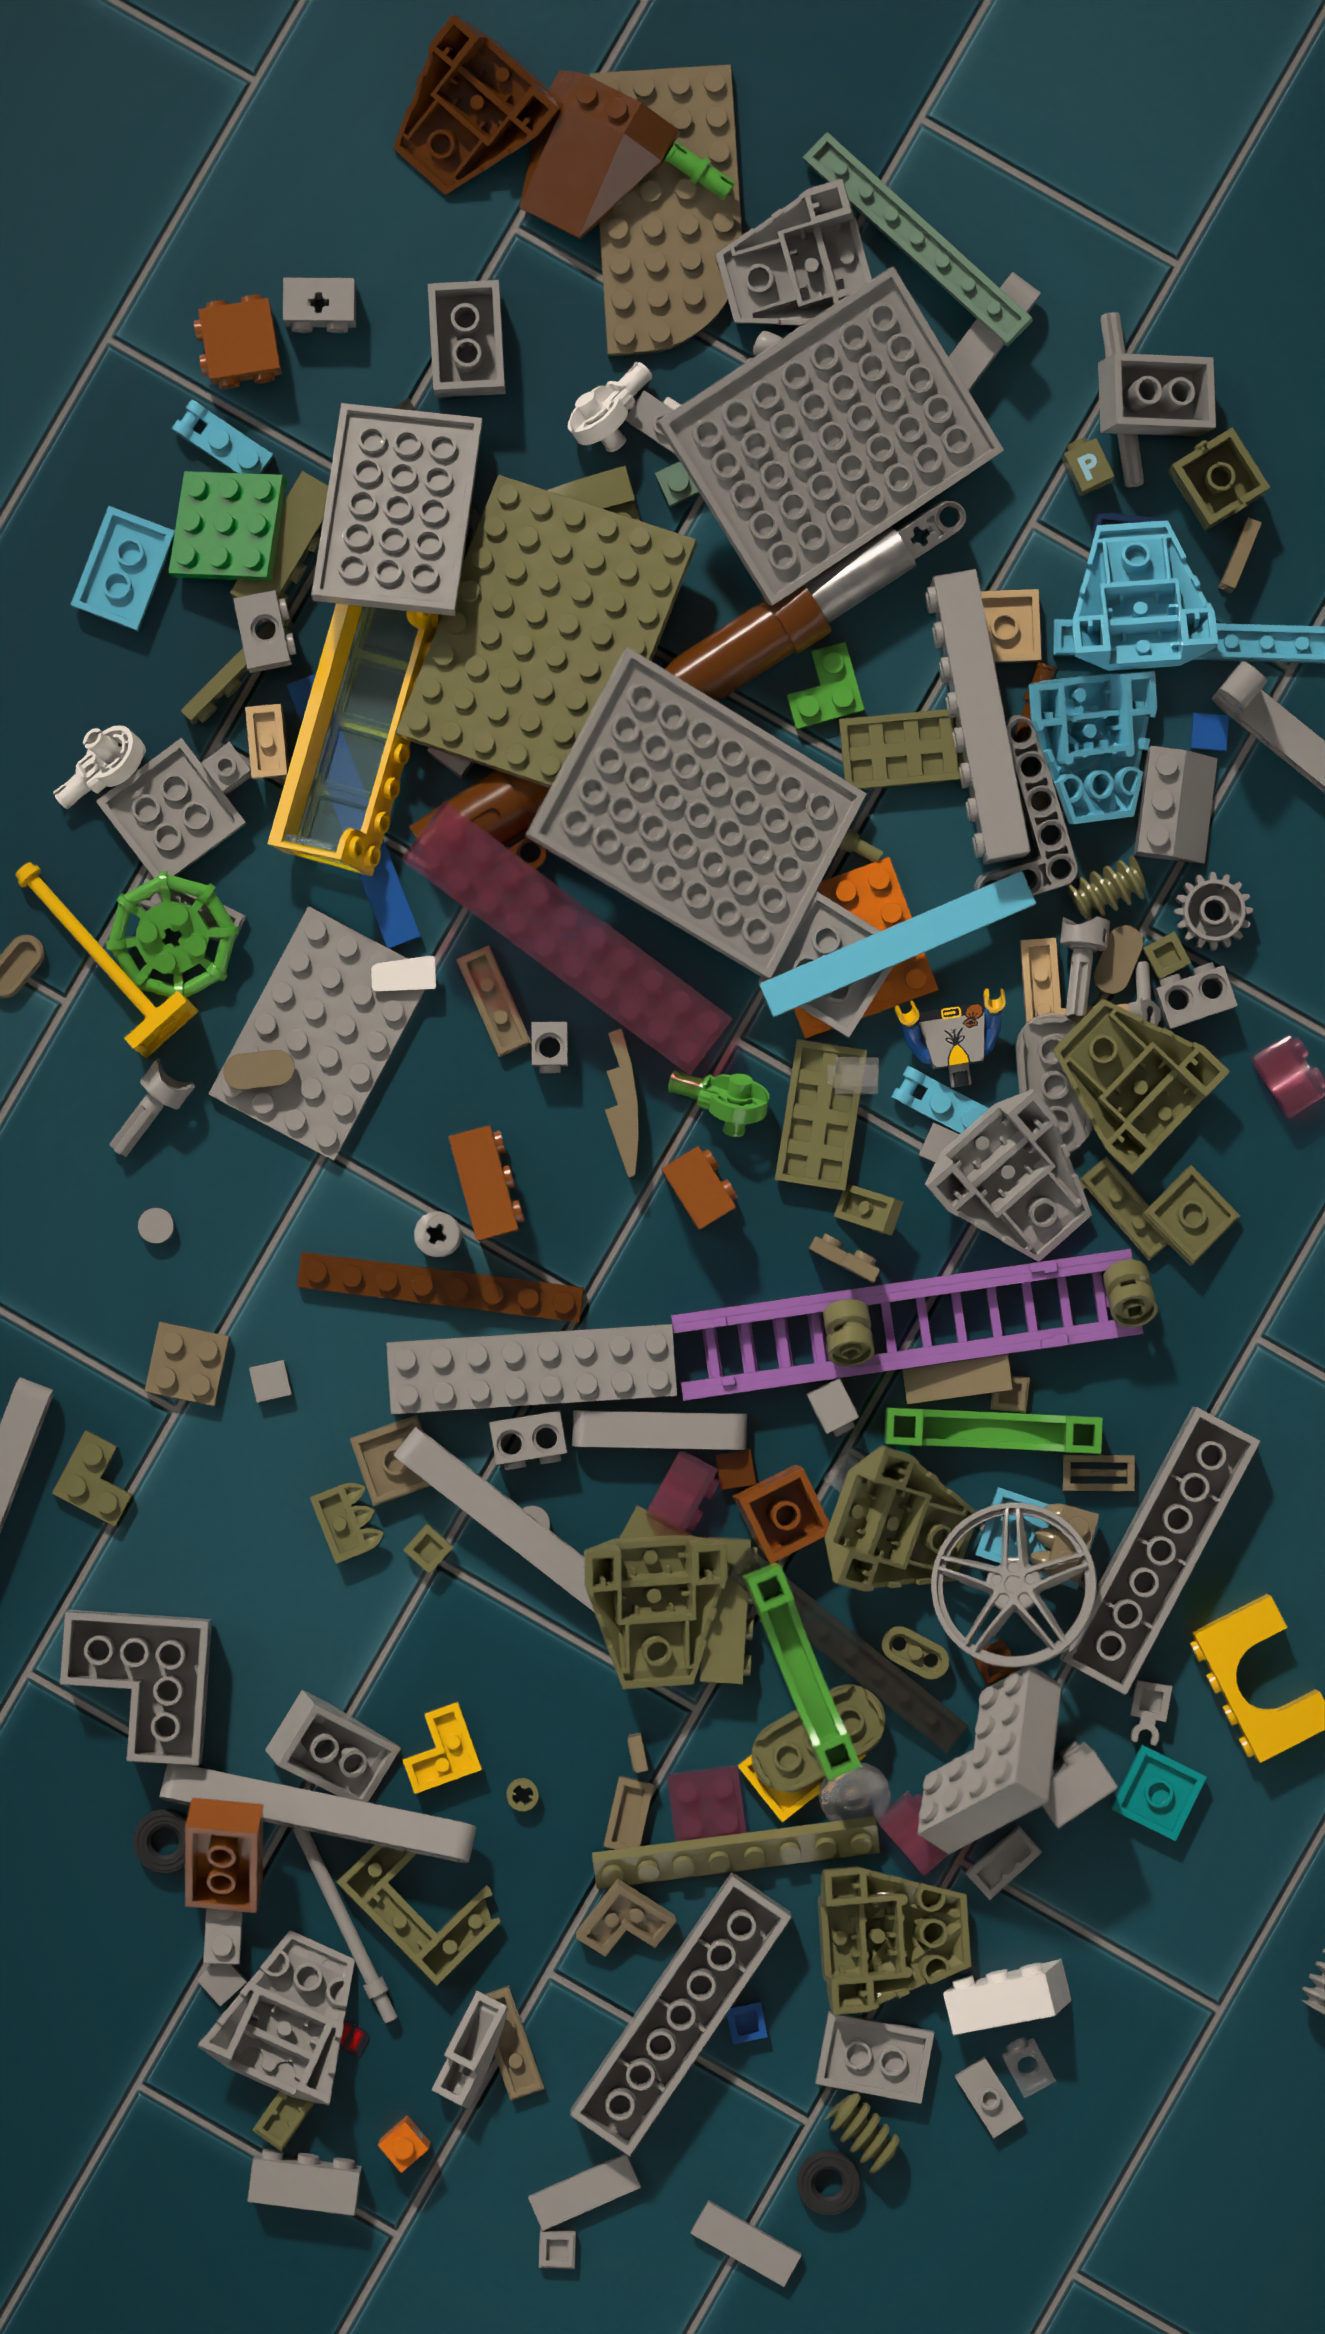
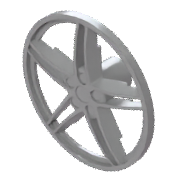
(1013, 1585)

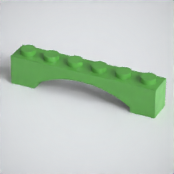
(993, 1430)
(801, 1671)

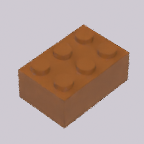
(486, 1182)
(224, 1855)

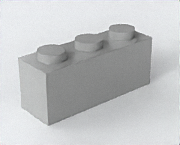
(305, 2182)

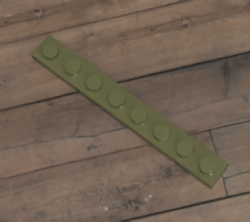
(736, 1852)

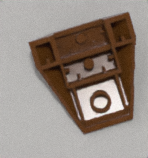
(470, 107)
(591, 153)

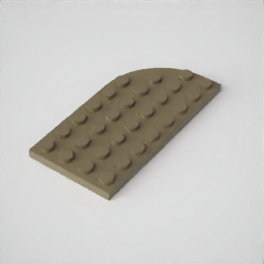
(666, 232)

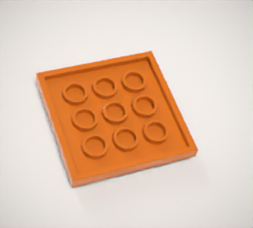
(877, 899)

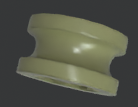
(519, 1805)

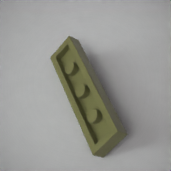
(225, 681)

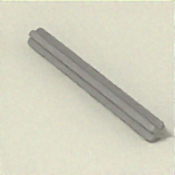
(1128, 443)

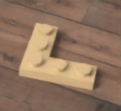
(1041, 979)

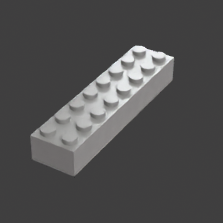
(979, 717)
(531, 1369)
(1161, 1548)
(680, 2013)

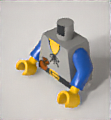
(954, 1035)

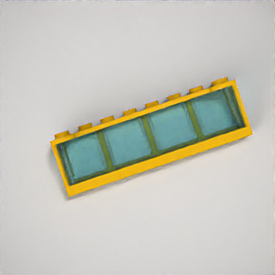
(348, 745)

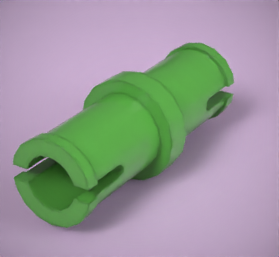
(700, 170)

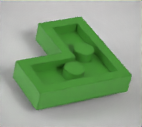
(836, 695)

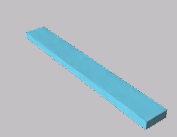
(1237, 643)
(897, 944)

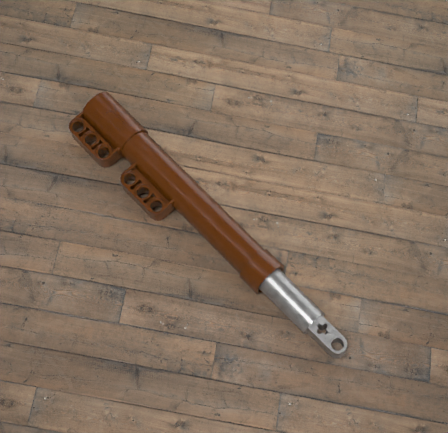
(731, 658)

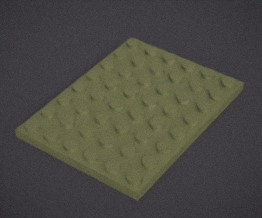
(540, 627)

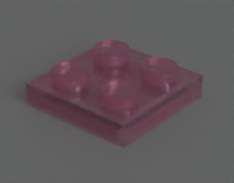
(706, 1803)

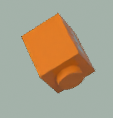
(404, 2143)

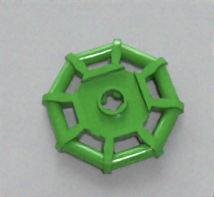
(177, 916)

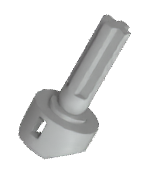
(1084, 941)
(161, 1091)

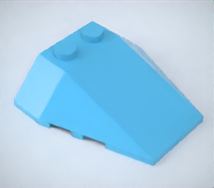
(1140, 601)

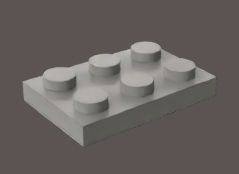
(874, 2057)

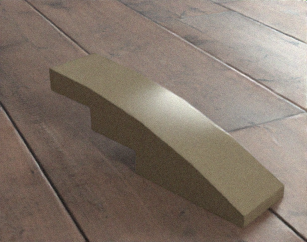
(624, 1116)

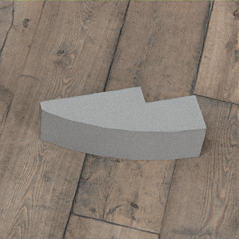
(471, 2050)

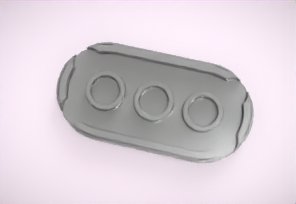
(1041, 1071)

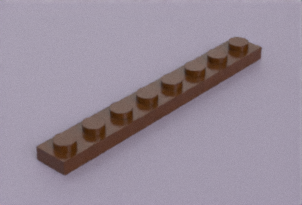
(440, 1287)

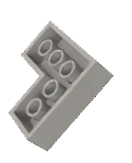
(162, 1664)
(1005, 1770)

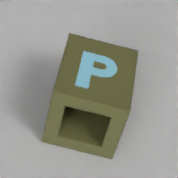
(1087, 465)

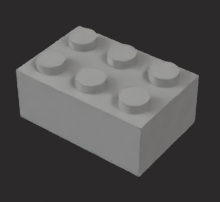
(466, 338)
(1156, 395)
(1076, 1783)

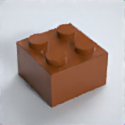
(699, 1187)
(782, 1513)

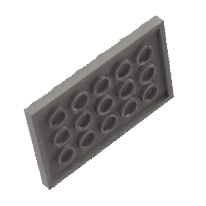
(397, 509)
(332, 1027)

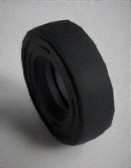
(143, 1836)
(828, 2160)

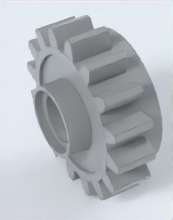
(1226, 897)

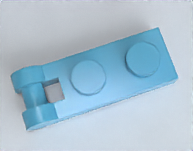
(222, 441)
(938, 1102)

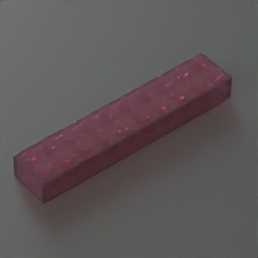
(566, 938)

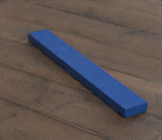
(384, 887)

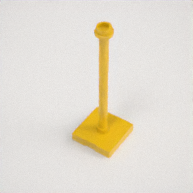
(159, 1021)

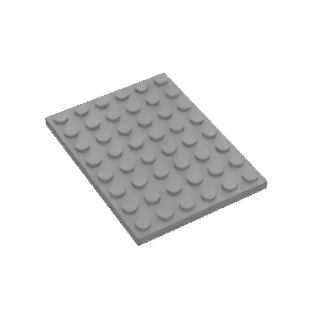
(830, 436)
(696, 814)

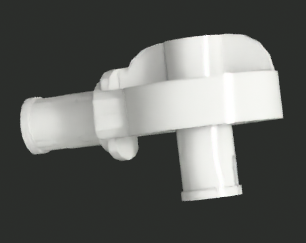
(605, 409)
(104, 763)

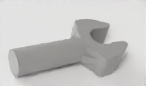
(1143, 1005)

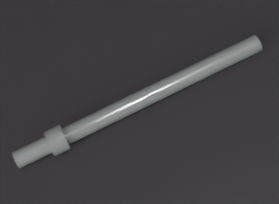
(375, 1986)

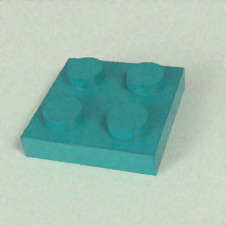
(1158, 1792)

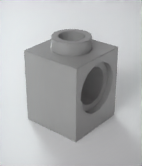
(227, 768)
(546, 1030)

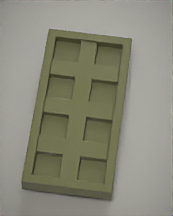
(899, 749)
(816, 1121)

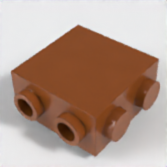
(238, 342)

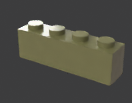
(297, 537)
(724, 1652)

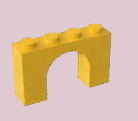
(1222, 1646)

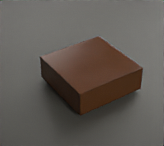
(735, 1469)
(994, 1673)

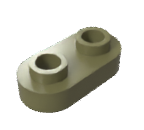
(914, 1652)

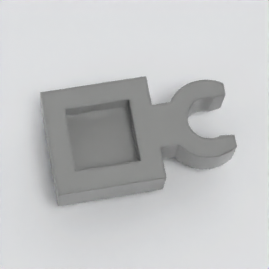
(1150, 1704)

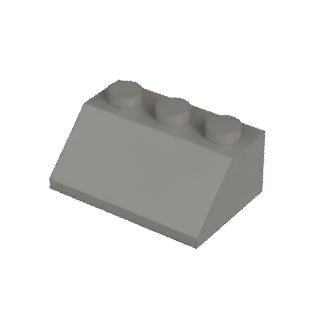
(1175, 805)

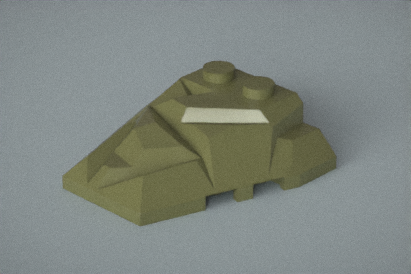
(886, 1936)

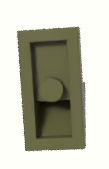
(868, 1209)

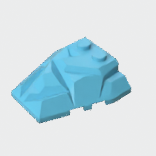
(1095, 740)

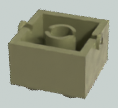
(1218, 479)

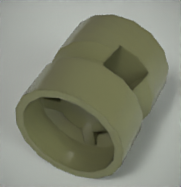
(1130, 1293)
(848, 1332)

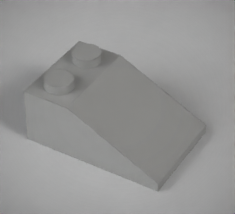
(331, 1749)

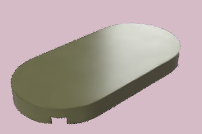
(783, 1752)

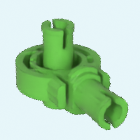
(725, 1098)

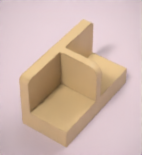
(267, 741)

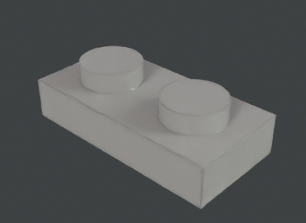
(223, 1937)

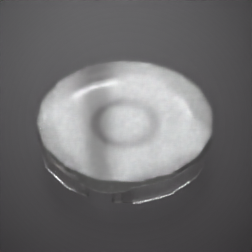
(855, 1794)

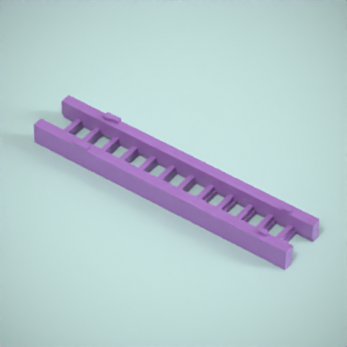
(884, 1294)

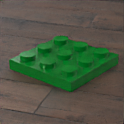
(228, 526)

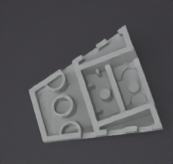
(288, 2020)

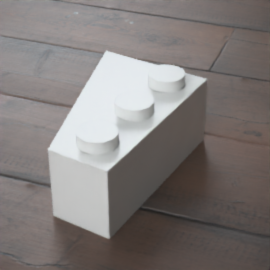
(1007, 1997)

